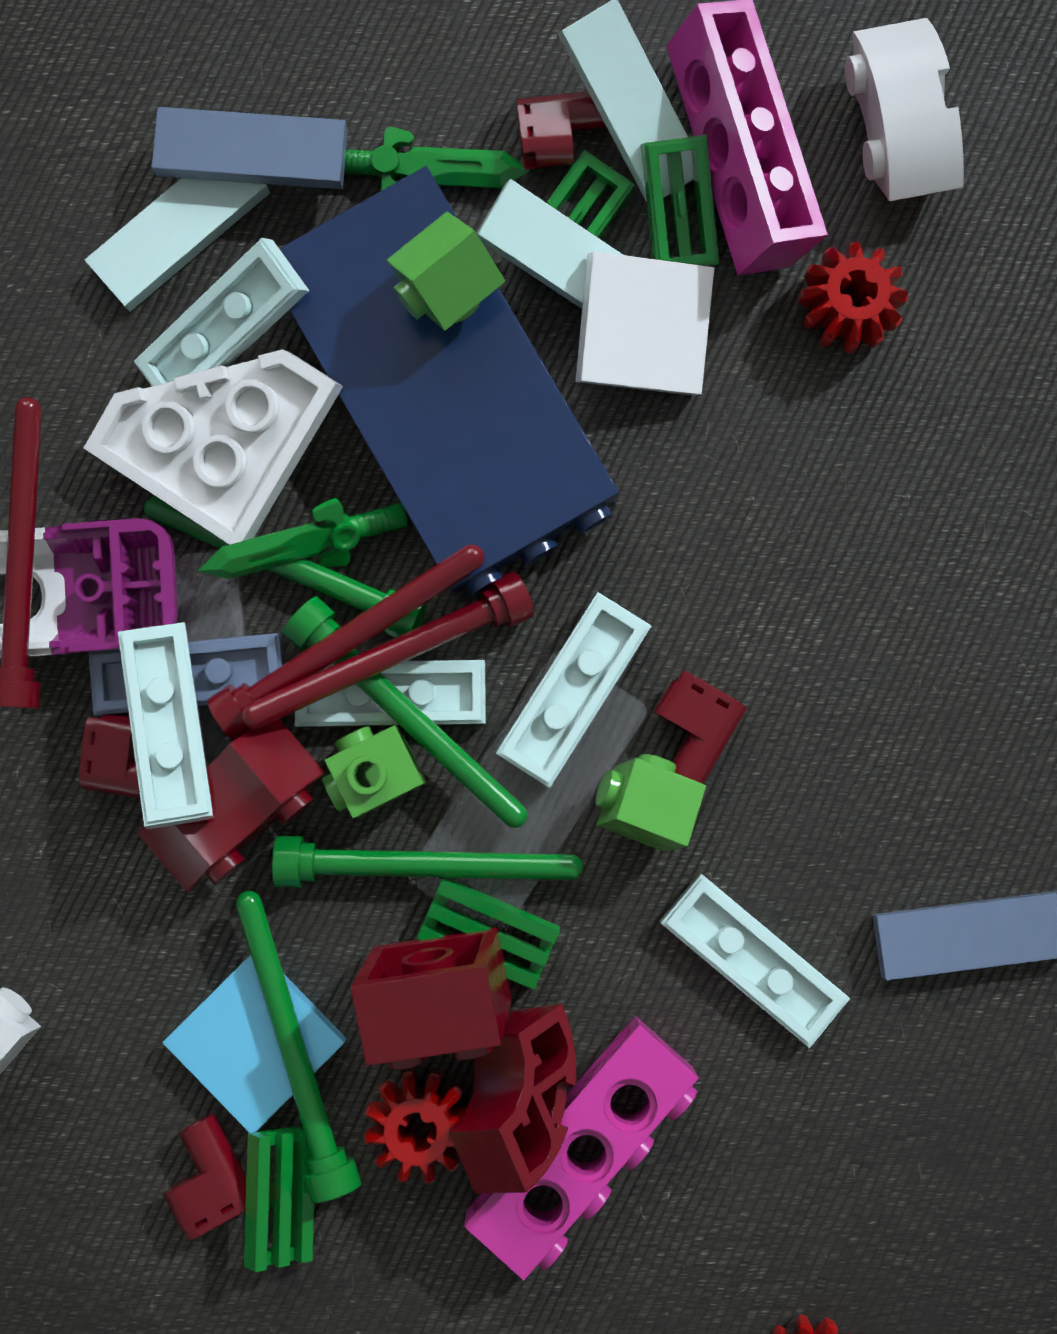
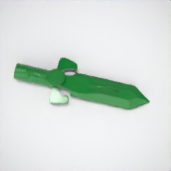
(446, 165)
(306, 541)

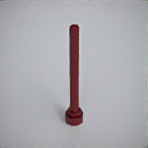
(502, 603)
(16, 679)
(229, 702)

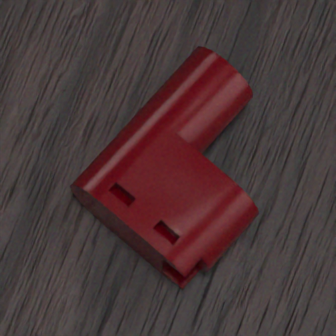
(548, 125)
(705, 716)
(108, 757)
(216, 1189)

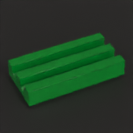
(605, 177)
(704, 200)
(498, 910)
(288, 1197)

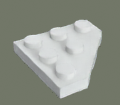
(218, 438)

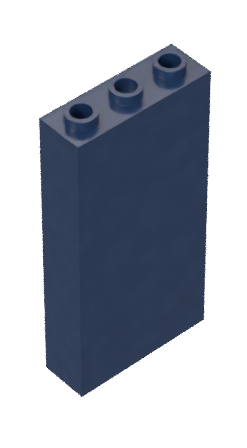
(451, 415)

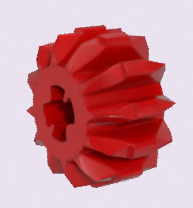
(835, 309)
(405, 1143)

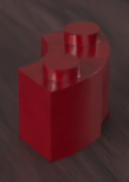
(250, 787)
(518, 1103)

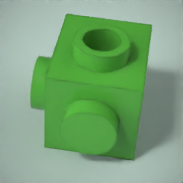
(444, 272)
(371, 770)
(649, 802)

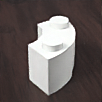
(900, 89)

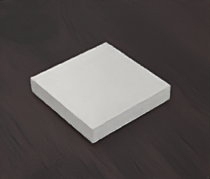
(644, 323)

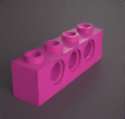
(751, 141)
(635, 1057)

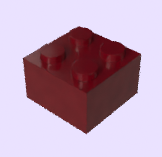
(432, 999)

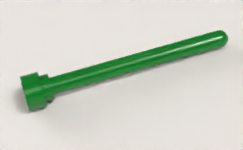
(301, 571)
(315, 622)
(301, 861)
(330, 1170)

